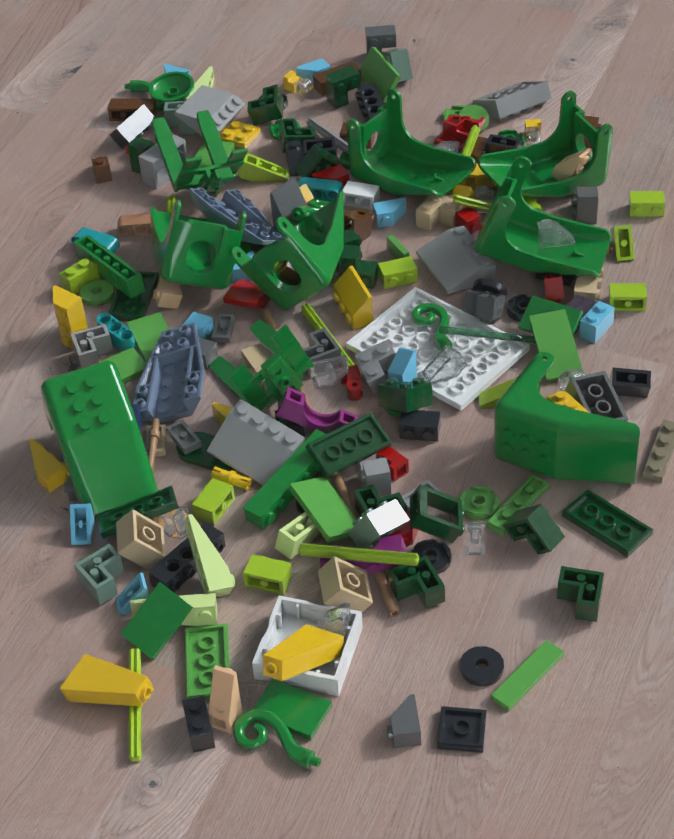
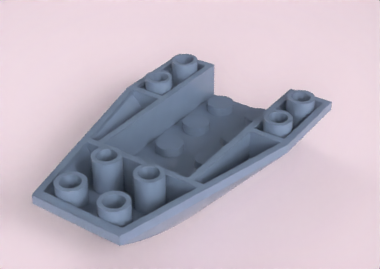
(226, 212)
(172, 376)

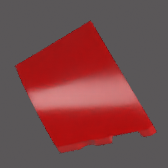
(458, 128)
(246, 294)

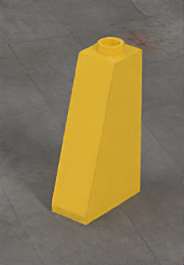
(302, 652)
(105, 683)

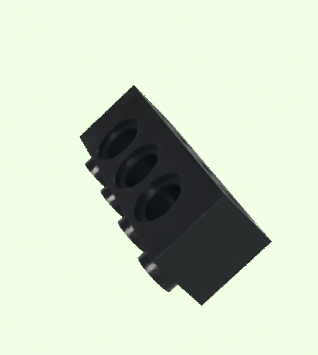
(369, 100)
(180, 562)

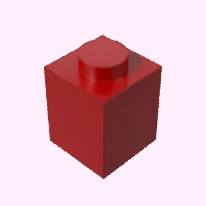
(469, 219)

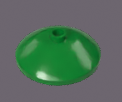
(171, 87)

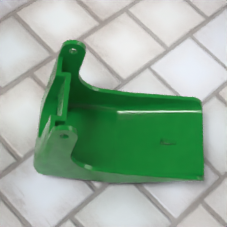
(545, 155)
(400, 161)
(512, 234)
(194, 248)
(311, 248)
(98, 436)
(559, 438)

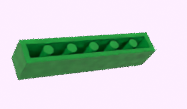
(110, 266)
(275, 493)

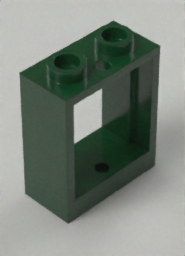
(433, 525)

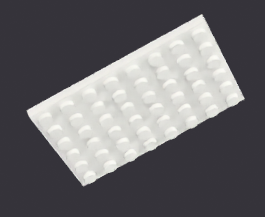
(485, 357)

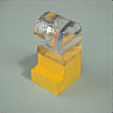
(296, 84)
(533, 131)

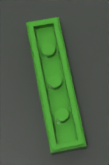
(524, 497)
(527, 675)

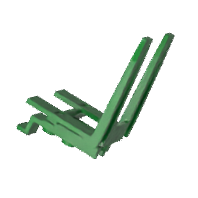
(188, 174)
(280, 370)

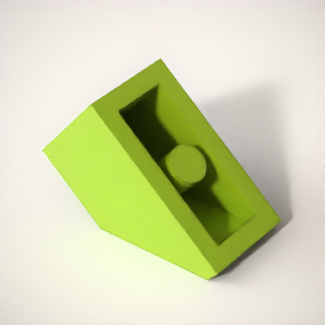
(622, 242)

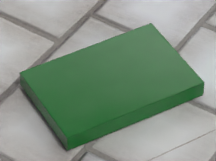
(539, 305)
(156, 620)
(295, 707)

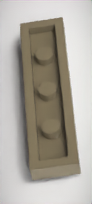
(660, 453)

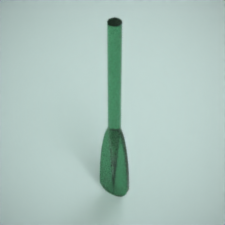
(486, 334)

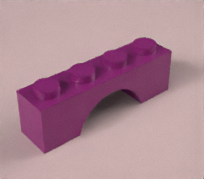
(295, 408)
(388, 543)

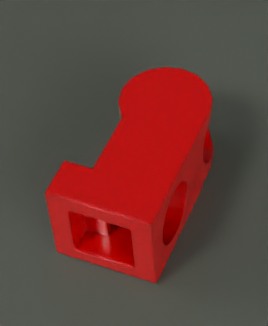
(353, 383)
(397, 462)

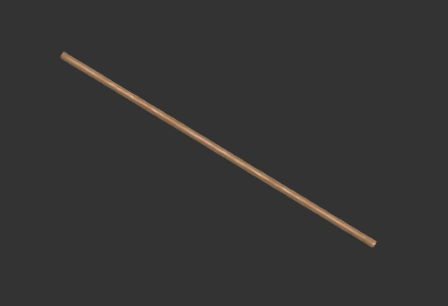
(344, 494)

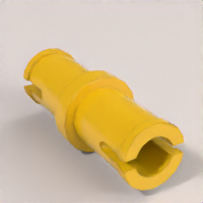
(231, 478)

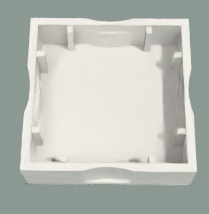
(286, 619)

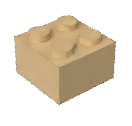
(140, 539)
(345, 583)

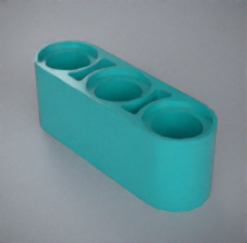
(322, 188)
(108, 241)
(120, 335)

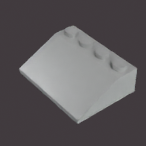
(515, 98)
(222, 106)
(455, 261)
(254, 442)

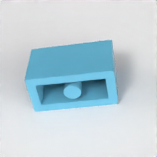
(596, 322)

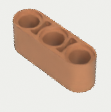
(134, 225)

